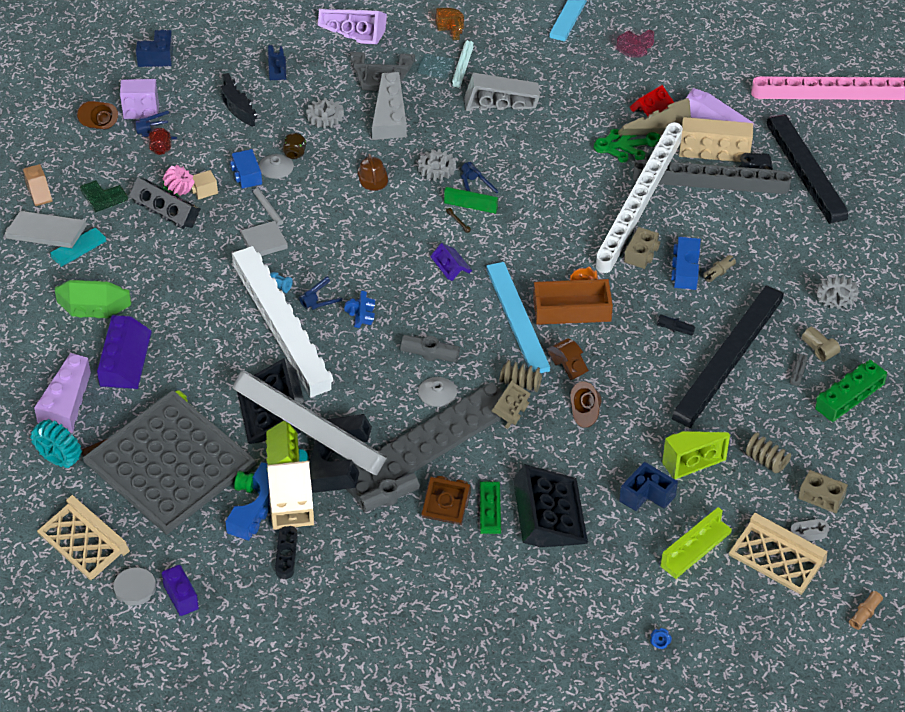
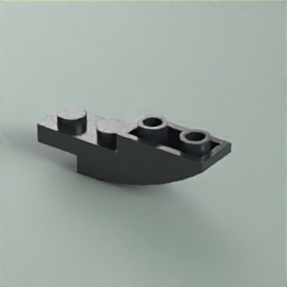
(237, 102)

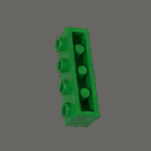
(850, 390)

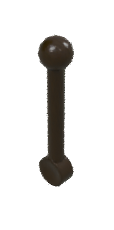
(467, 229)

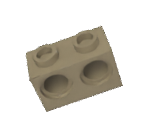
(642, 247)
(823, 491)

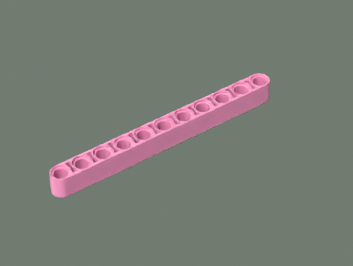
(829, 88)

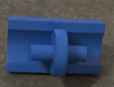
(359, 309)

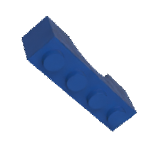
(245, 519)

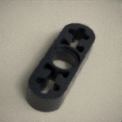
(283, 545)

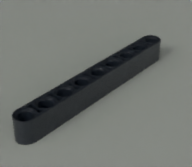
(807, 169)

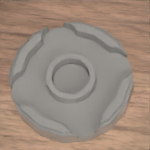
(134, 586)

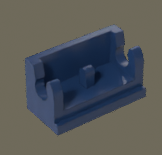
(277, 64)

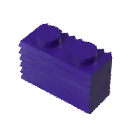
(180, 590)

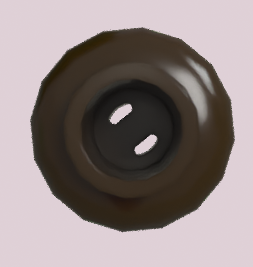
(294, 145)

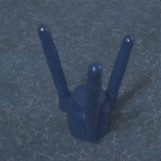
(143, 125)
(471, 172)
(310, 297)

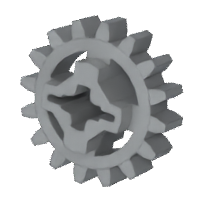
(325, 113)
(437, 165)
(837, 292)

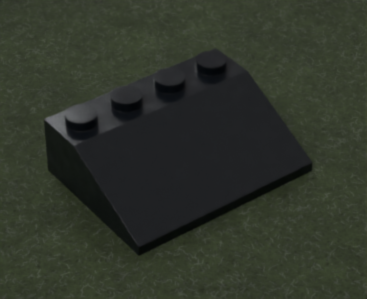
(258, 419)
(549, 508)

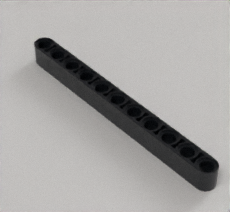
(727, 356)

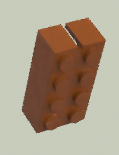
(572, 301)

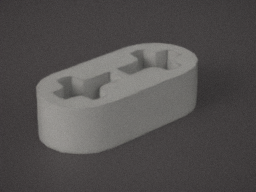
(809, 529)

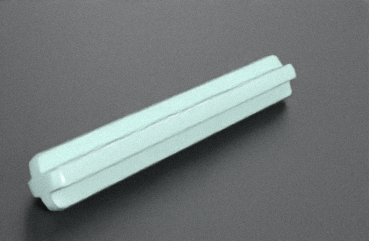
(462, 64)

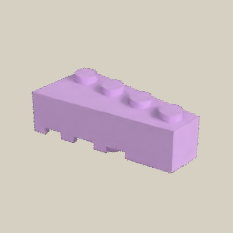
(65, 393)

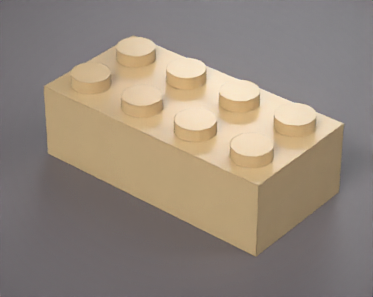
(715, 139)

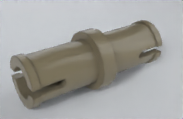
(719, 268)

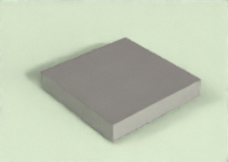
(265, 238)

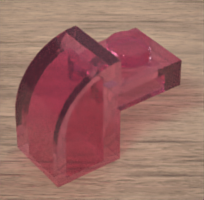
(634, 45)

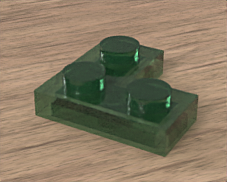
(102, 199)

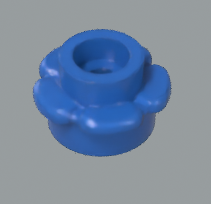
(661, 644)

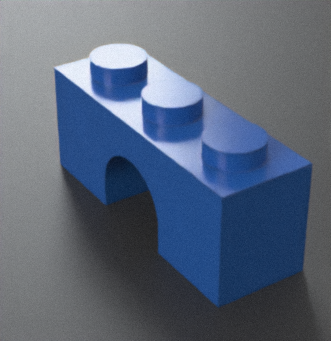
(686, 273)

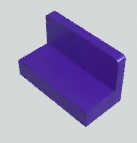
(449, 261)

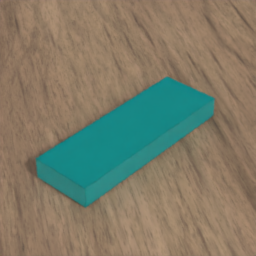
(83, 245)

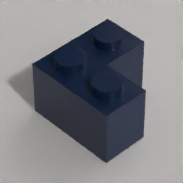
(156, 52)
(648, 484)

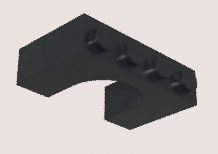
(338, 474)

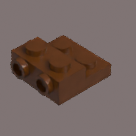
(446, 500)

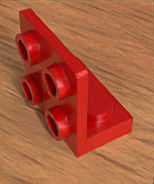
(655, 100)

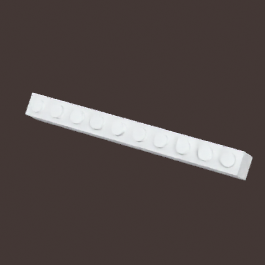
(282, 322)

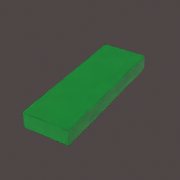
(471, 200)
(490, 508)

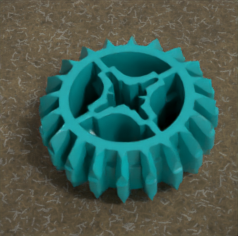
(56, 443)

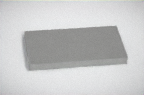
(45, 229)

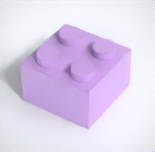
(139, 98)

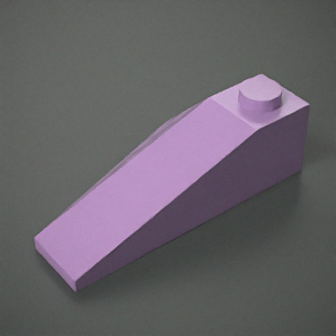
(359, 25)
(708, 107)

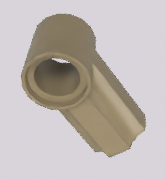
(823, 347)

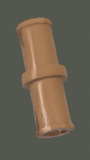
(866, 610)

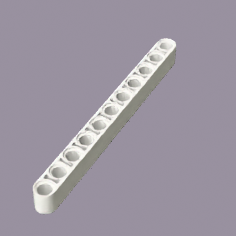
(638, 198)

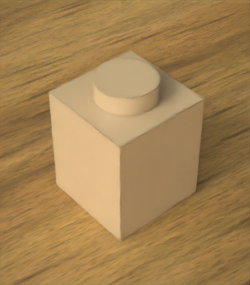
(204, 185)

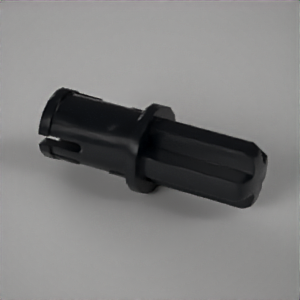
(675, 325)

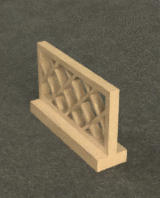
(97, 528)
(790, 542)

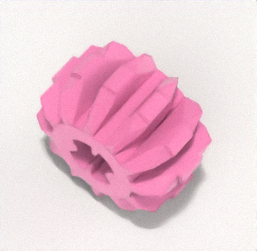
(178, 180)

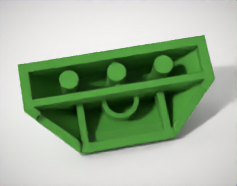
(92, 298)

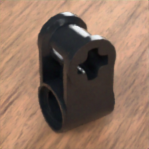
(756, 161)

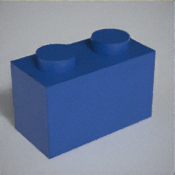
(246, 169)

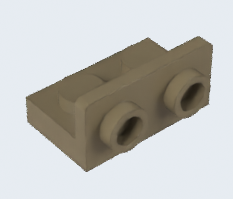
(511, 403)

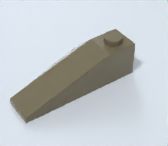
(658, 121)

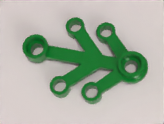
(605, 145)

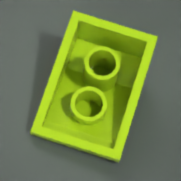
(694, 451)

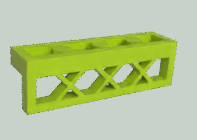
(695, 544)

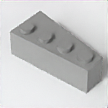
(500, 92)
(389, 113)

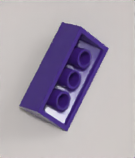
(123, 353)

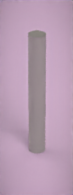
(268, 206)

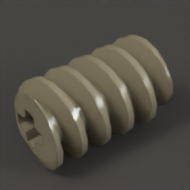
(521, 376)
(767, 455)

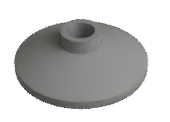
(276, 166)
(437, 391)

